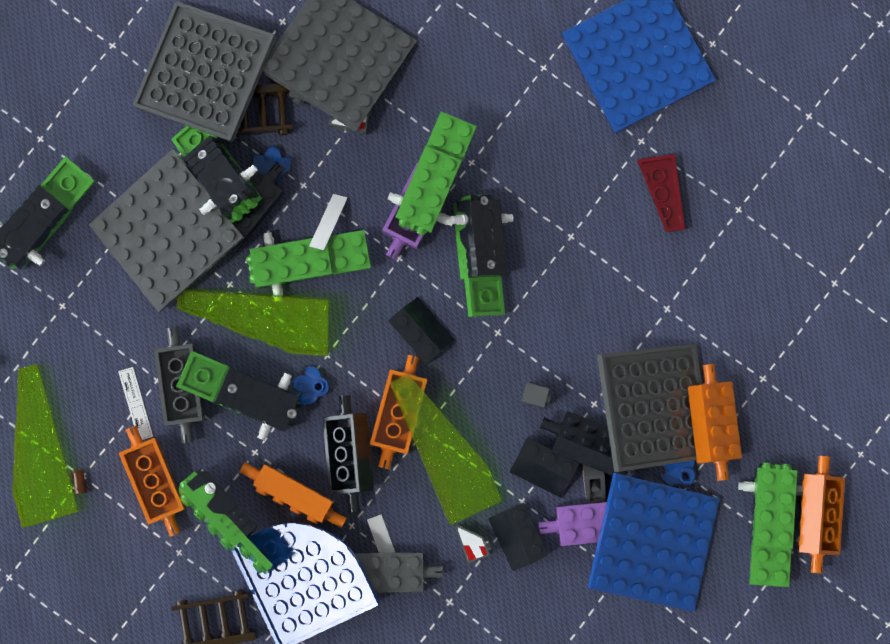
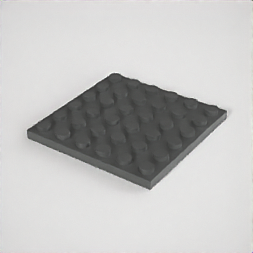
(338, 58)
(204, 71)
(163, 234)
(649, 405)

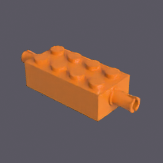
(714, 422)
(391, 428)
(152, 480)
(293, 493)
(821, 514)

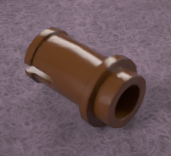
(79, 482)

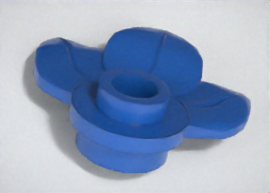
(265, 162)
(308, 386)
(675, 471)

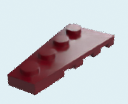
(664, 188)

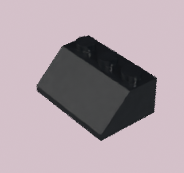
(421, 330)
(543, 467)
(518, 536)

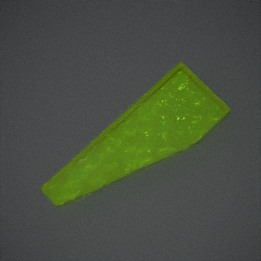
(281, 321)
(453, 466)
(40, 472)

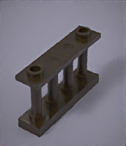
(262, 93)
(226, 635)

